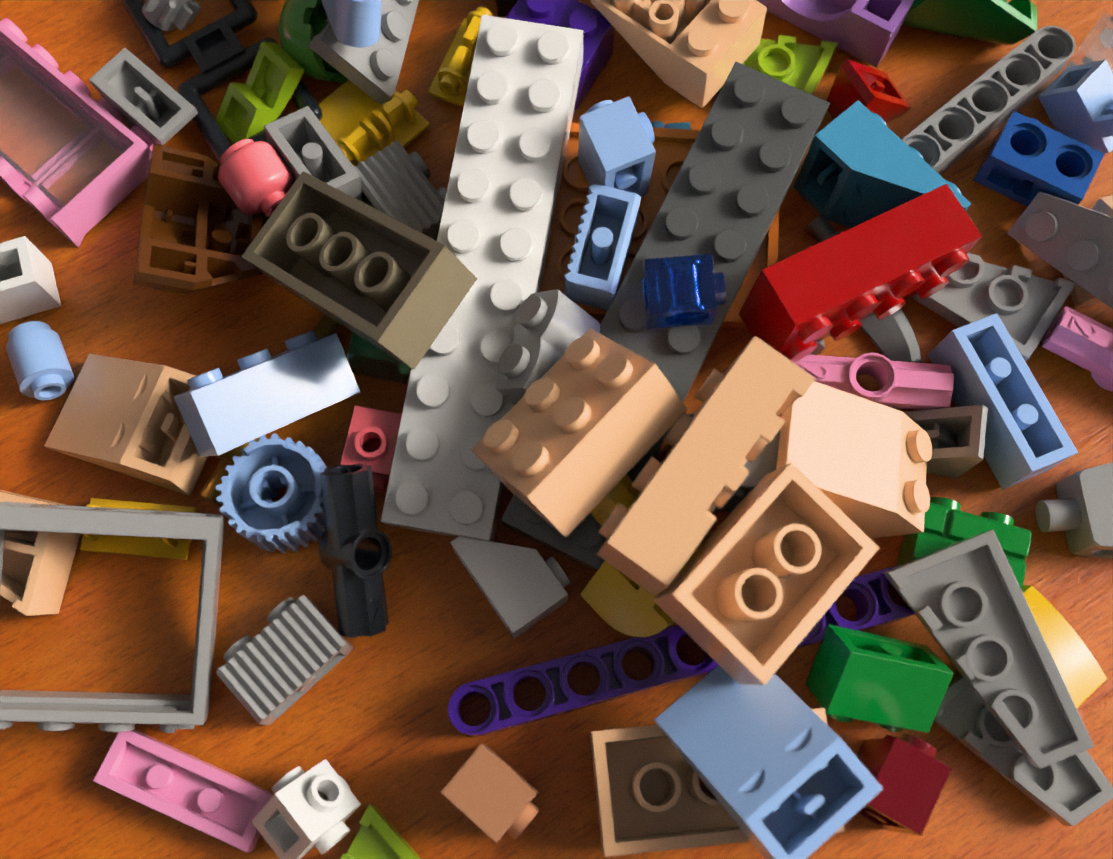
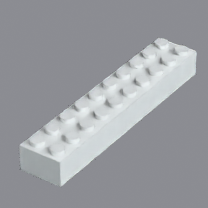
(500, 228)

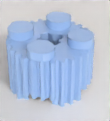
(255, 480)

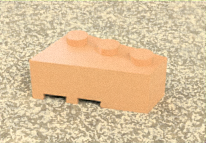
(36, 564)

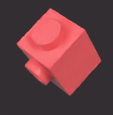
(372, 442)

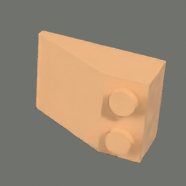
(861, 458)

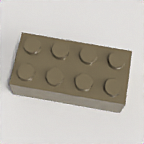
(361, 268)

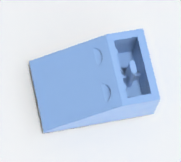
(768, 762)

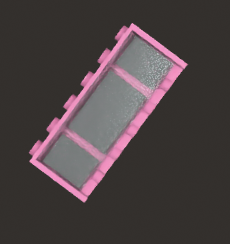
(59, 143)

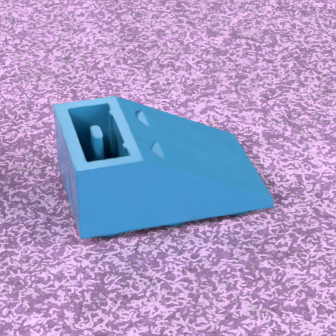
(864, 170)

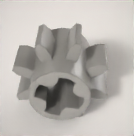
(170, 13)

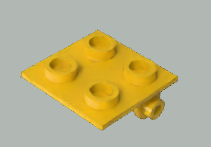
(364, 126)

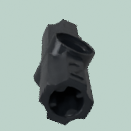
(355, 549)

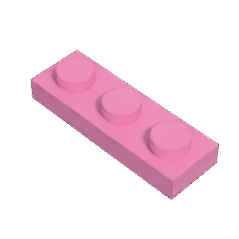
(184, 788)

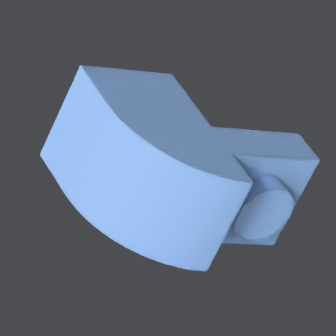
(1082, 104)

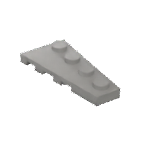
(1070, 240)

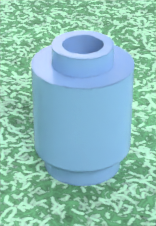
(39, 360)

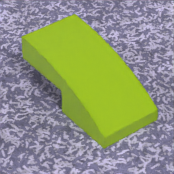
(263, 97)

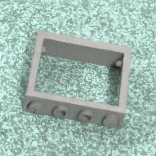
(123, 710)

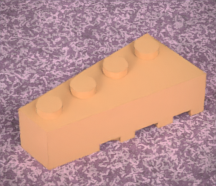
(702, 466)

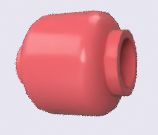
(255, 176)

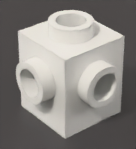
(306, 812)

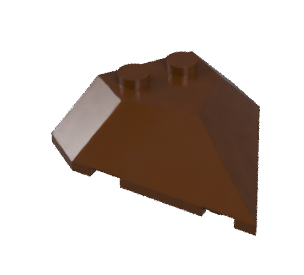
(191, 226)

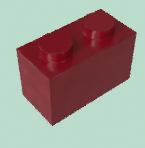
(909, 782)

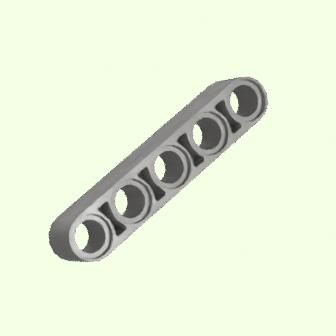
(992, 98)

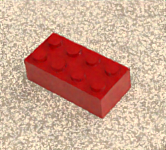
(860, 274)

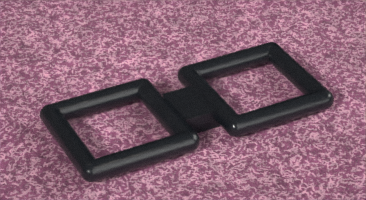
(220, 60)

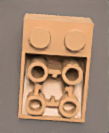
(688, 40)
(129, 422)

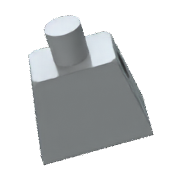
(1082, 511)

